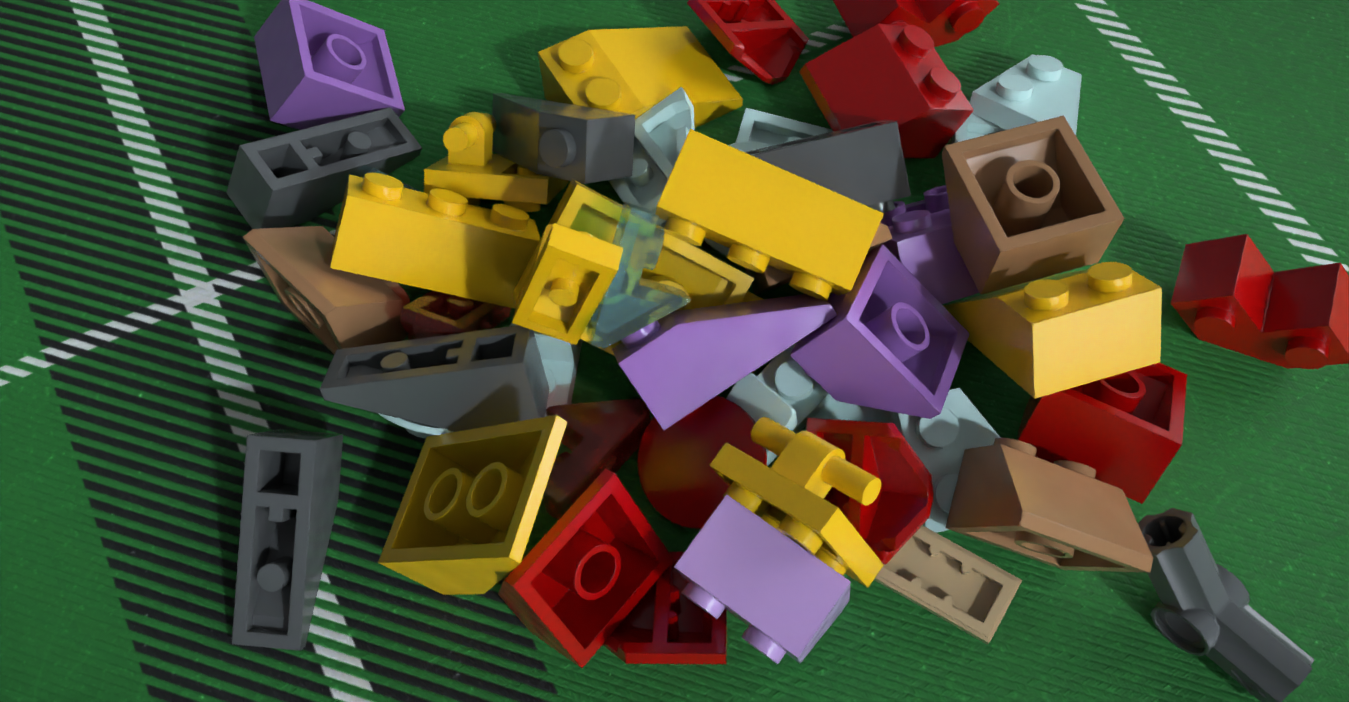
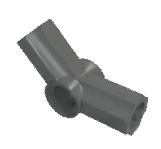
(1209, 613)

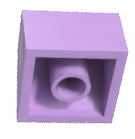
(763, 581)

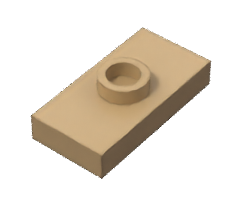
(951, 583)

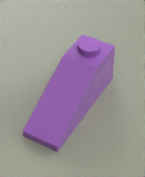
(707, 349)

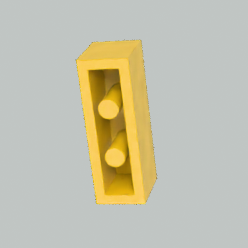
(767, 217)
(432, 240)

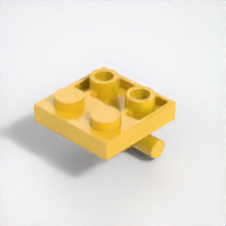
(480, 175)
(794, 493)

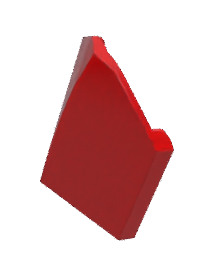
(754, 34)
(905, 482)
(669, 627)

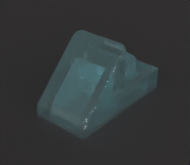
(633, 300)

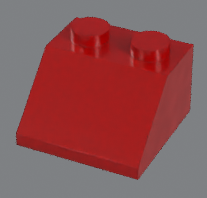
(894, 77)
(1117, 425)
(587, 571)

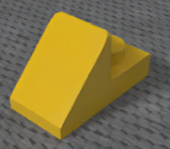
(566, 282)

